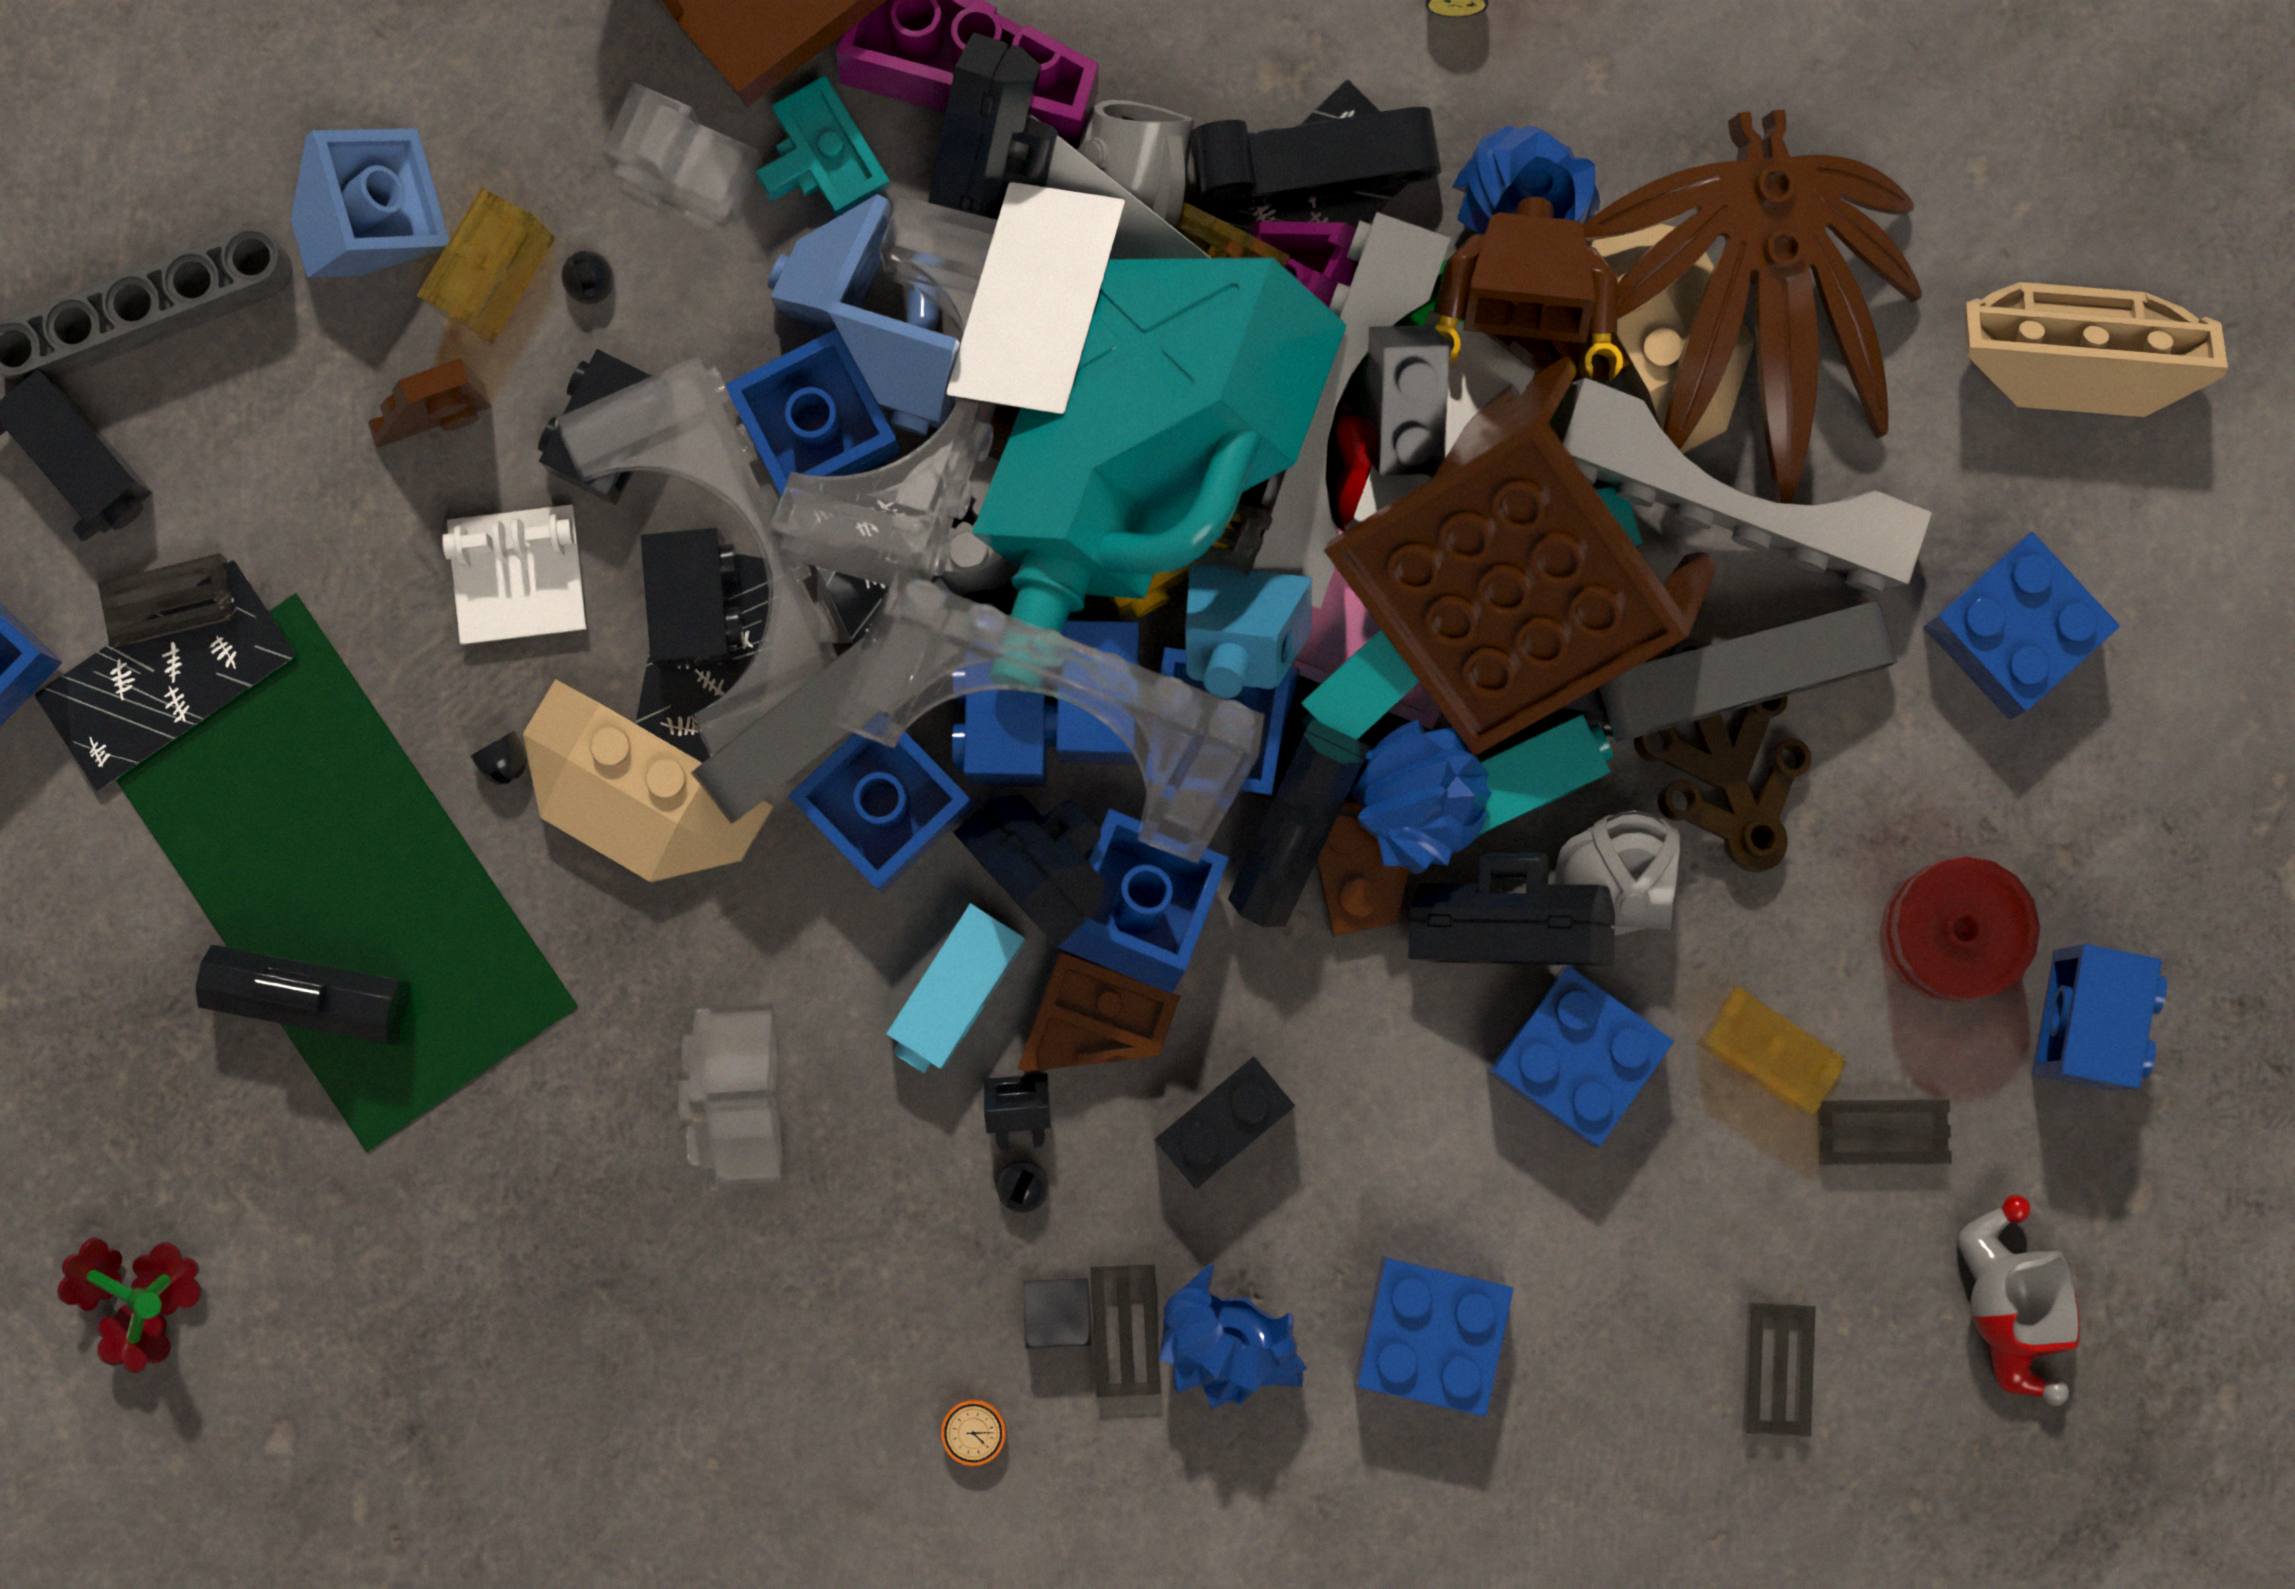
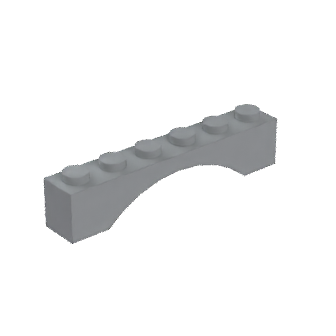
(1391, 280)
(1621, 444)

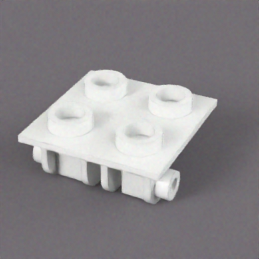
(516, 574)

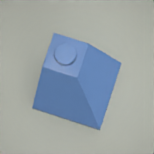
(365, 202)
(831, 265)
(902, 365)

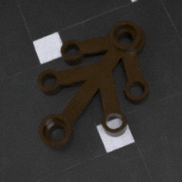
(1727, 769)

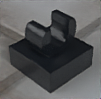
(1017, 1105)

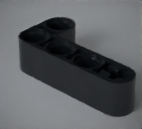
(1311, 159)

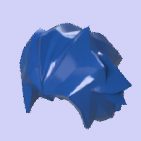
(1523, 165)
(1421, 796)
(1226, 1344)

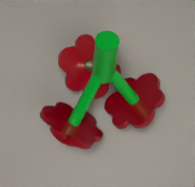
(161, 1287)

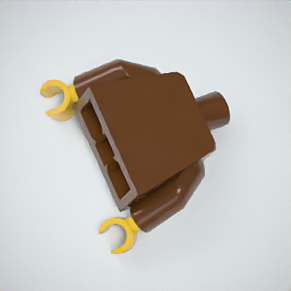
(1533, 282)

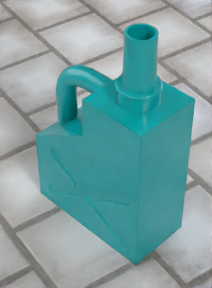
(1178, 405)

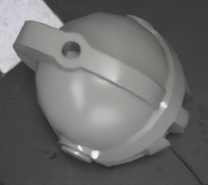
(1141, 151)
(1633, 858)

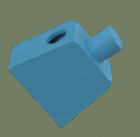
(1244, 627)

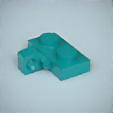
(821, 151)

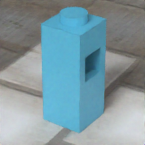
(954, 990)

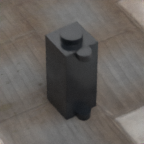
(73, 455)

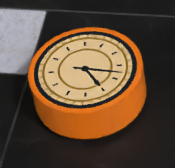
(973, 1432)

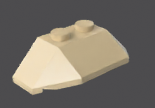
(1657, 332)
(2092, 348)
(628, 791)

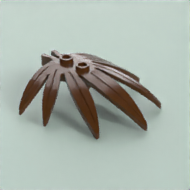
(1774, 230)

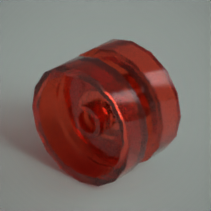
(1999, 930)

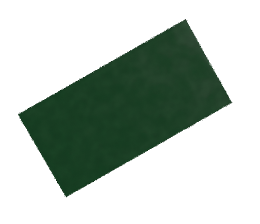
(334, 853)

